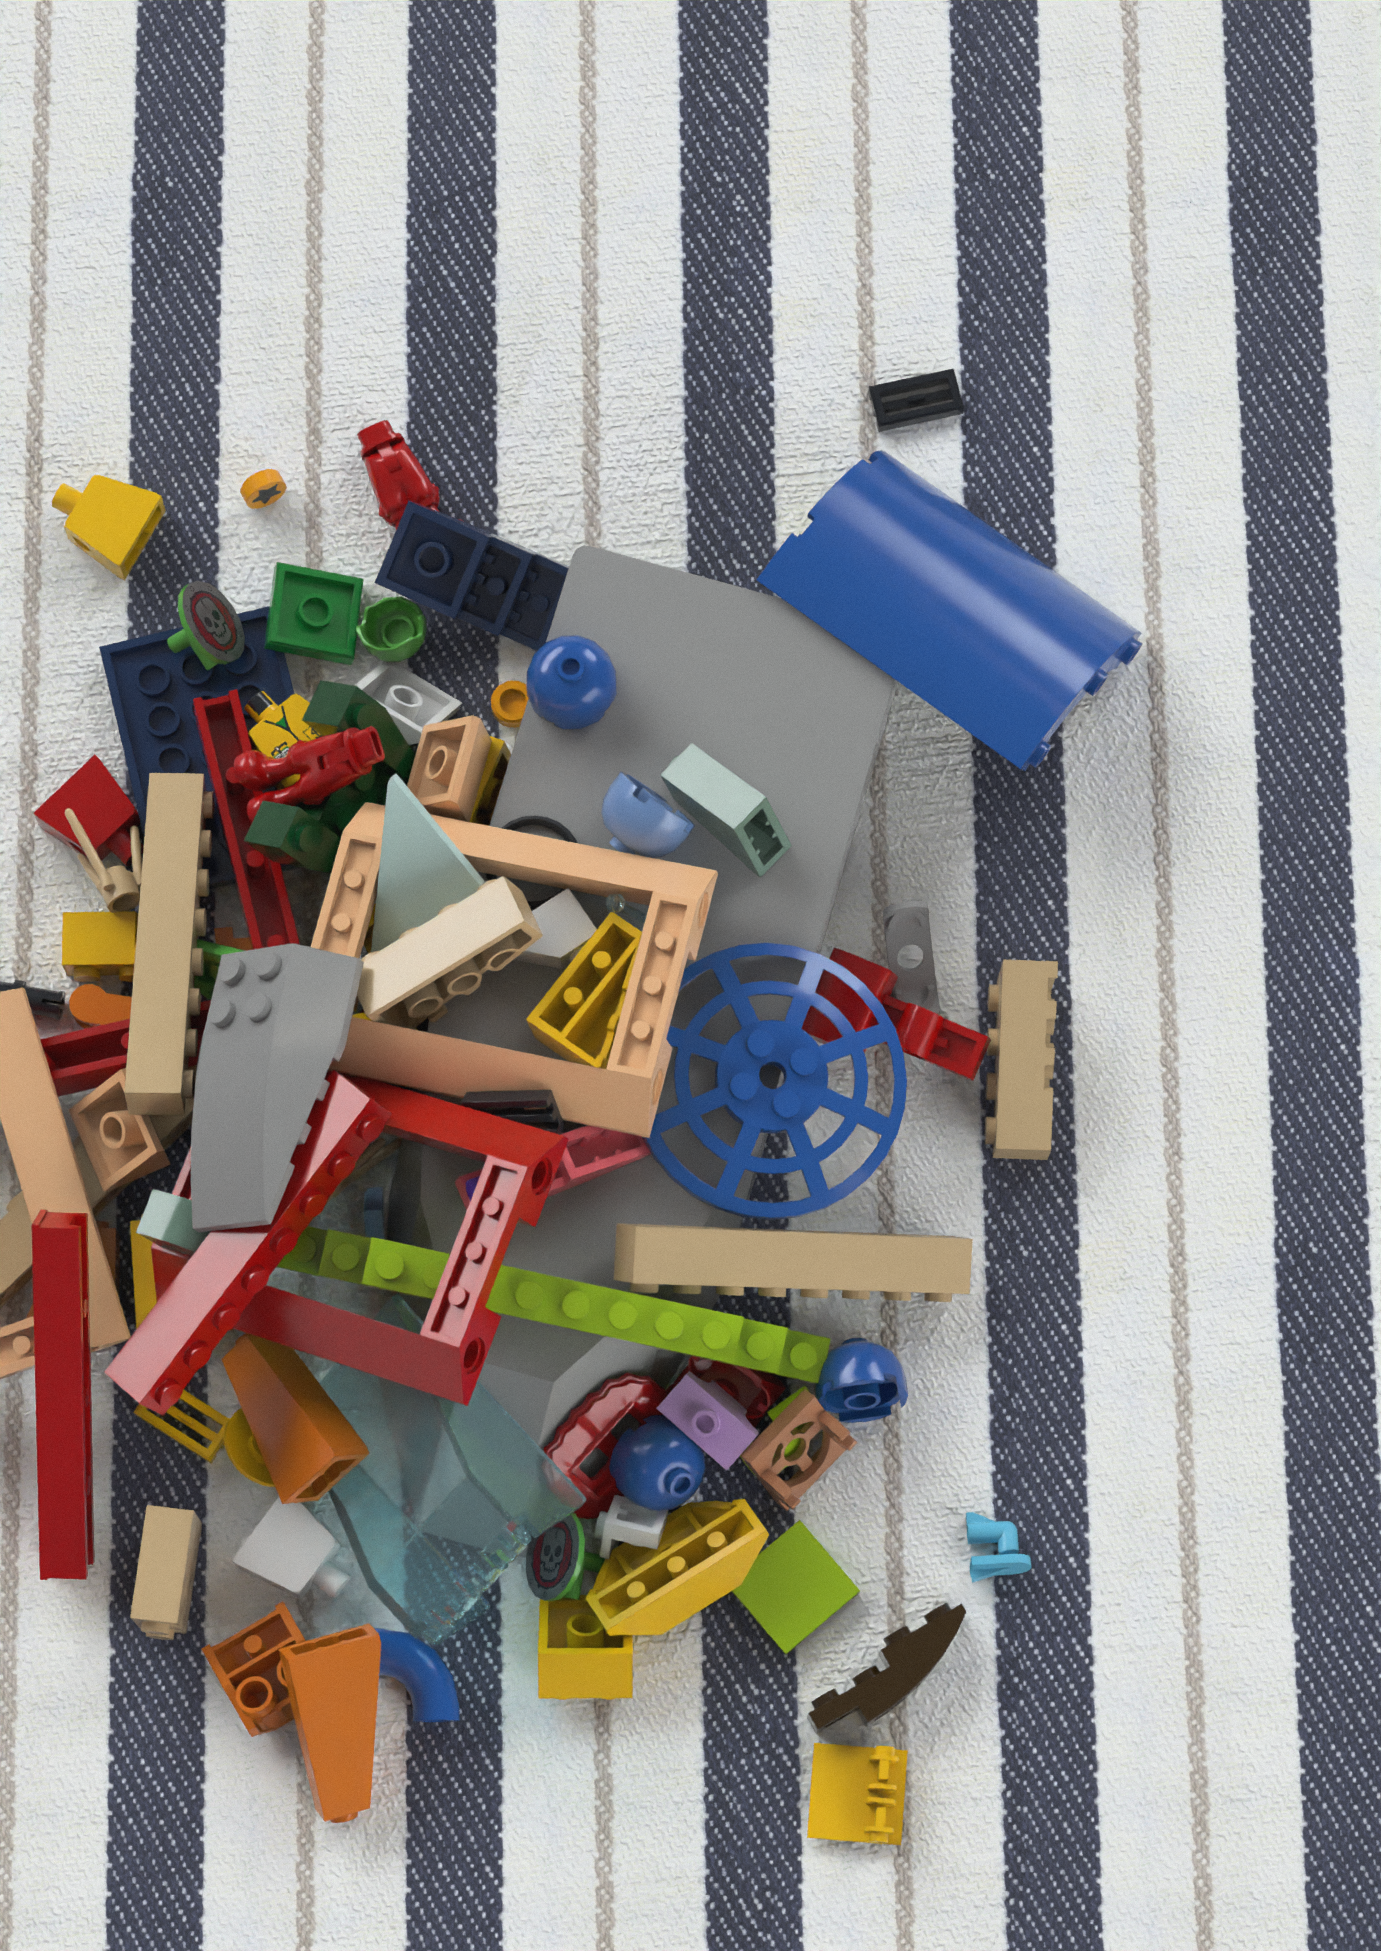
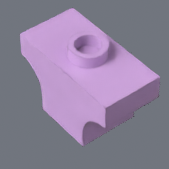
(709, 1418)

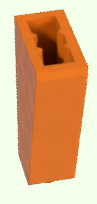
(292, 1419)
(335, 1712)

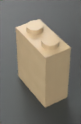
(166, 1571)

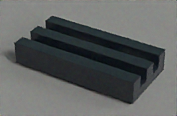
(919, 415)
(515, 1102)

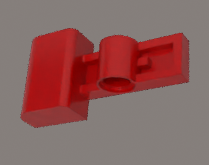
(918, 1029)

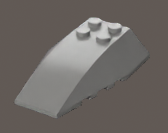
(259, 1069)

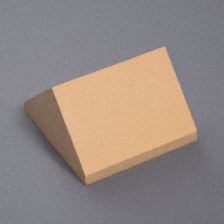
(450, 766)
(117, 1142)

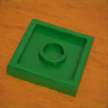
(314, 613)

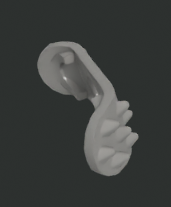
(909, 925)

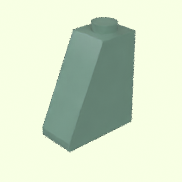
(727, 808)

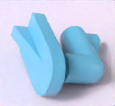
(1005, 1533)

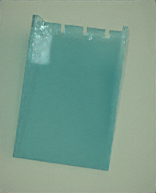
(439, 1494)

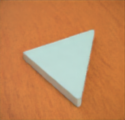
(417, 868)

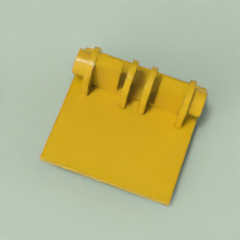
(857, 1793)

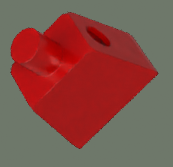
(100, 809)

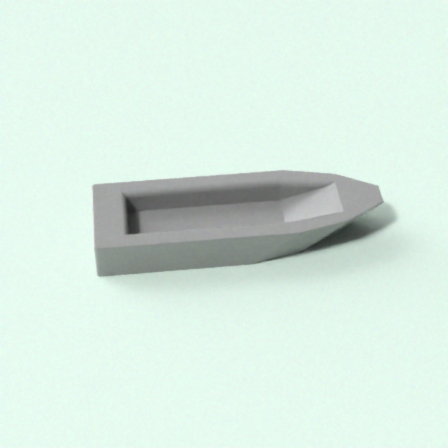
(799, 726)

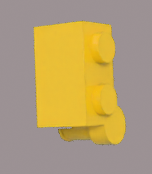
(99, 945)

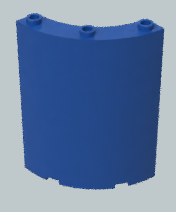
(949, 607)

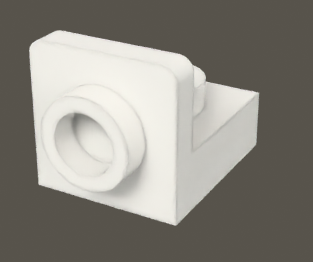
(629, 1524)

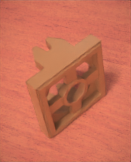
(780, 1433)

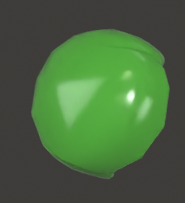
(392, 629)

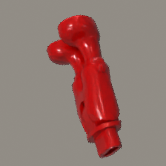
(395, 473)
(323, 767)

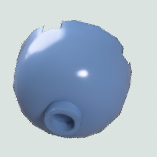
(642, 819)

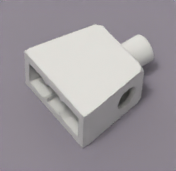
(292, 1552)

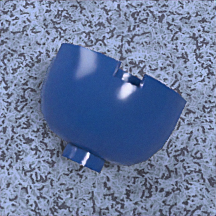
(571, 682)
(861, 1381)
(657, 1465)

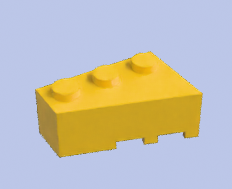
(586, 1001)

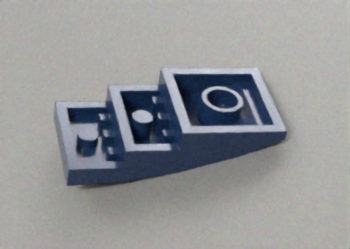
(473, 575)

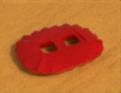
(591, 1428)

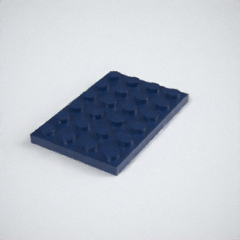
(156, 717)

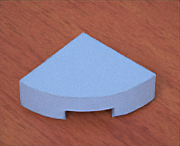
(374, 1213)

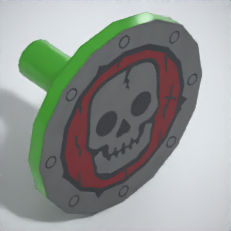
(208, 625)
(558, 1561)

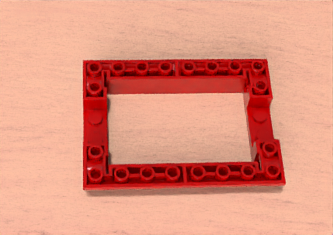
(458, 1325)

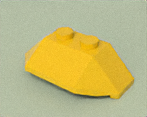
(697, 1562)

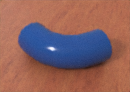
(422, 1674)

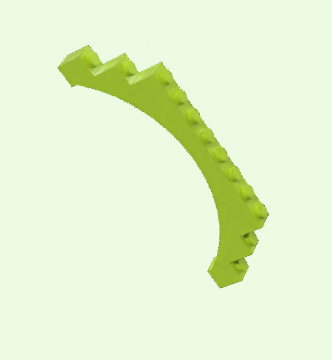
(568, 1304)

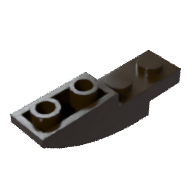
(908, 1662)

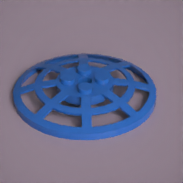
(781, 1108)

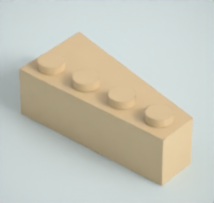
(447, 955)
(1022, 1060)

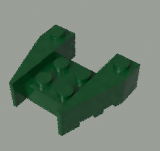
(312, 833)

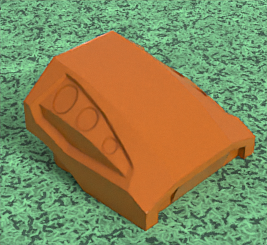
(252, 1665)

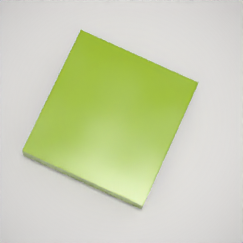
(794, 1587)

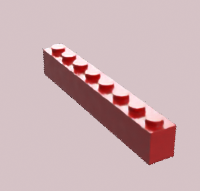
(237, 1262)

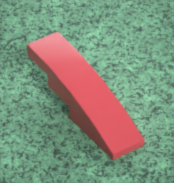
(588, 1155)

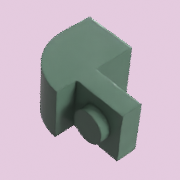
(169, 1223)

